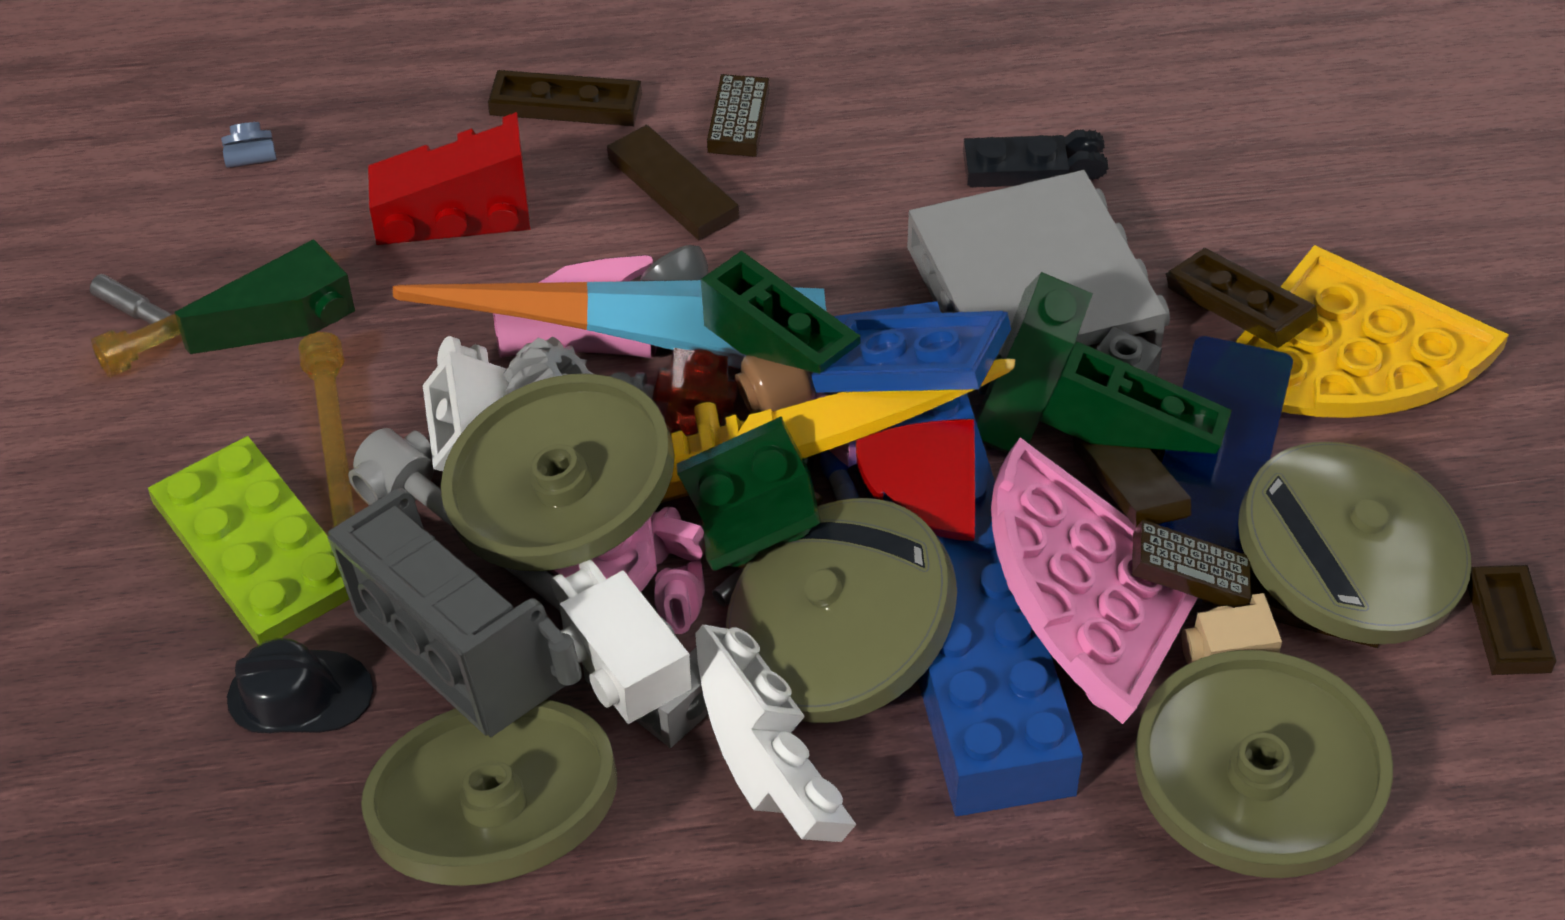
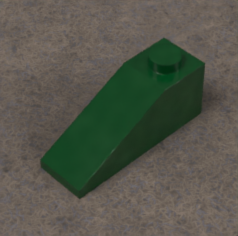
(270, 304)
(771, 318)
(1040, 344)
(1127, 407)

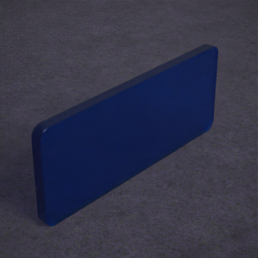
(1254, 387)

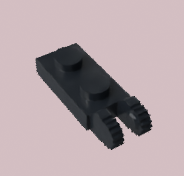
(1032, 158)

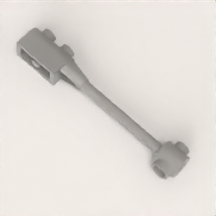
(394, 462)

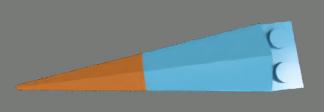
(642, 311)

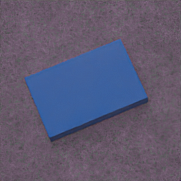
(918, 352)

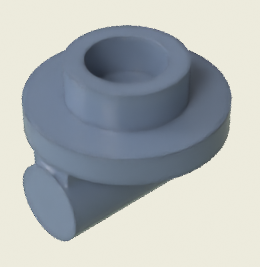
(248, 145)

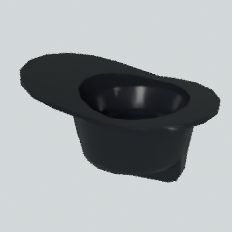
(297, 689)

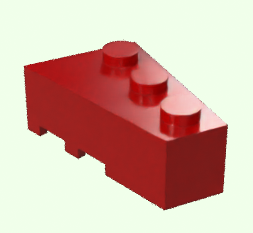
(452, 189)

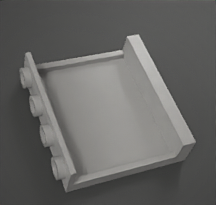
(994, 244)

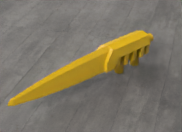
(818, 422)

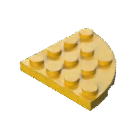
(1375, 343)

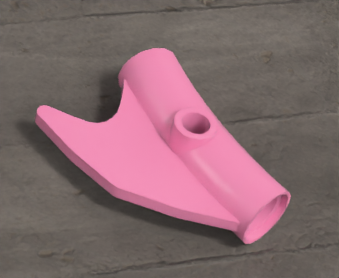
(515, 332)

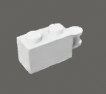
(458, 393)
(621, 641)

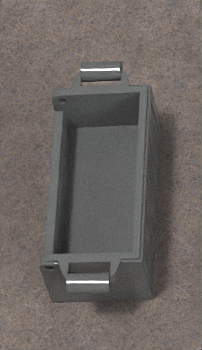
(446, 619)

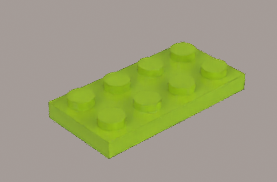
(252, 540)

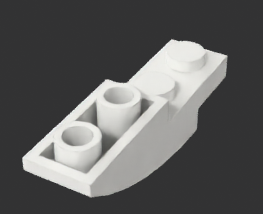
(754, 727)

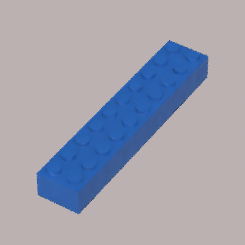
(993, 683)

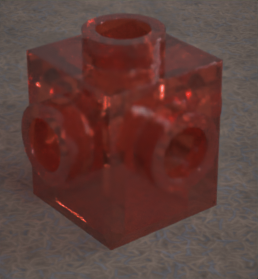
(691, 380)

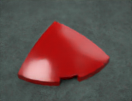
(926, 471)

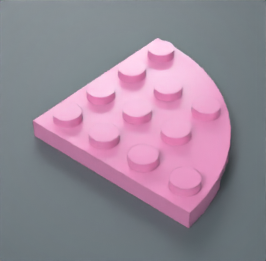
(1075, 584)

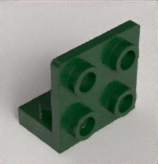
(750, 494)

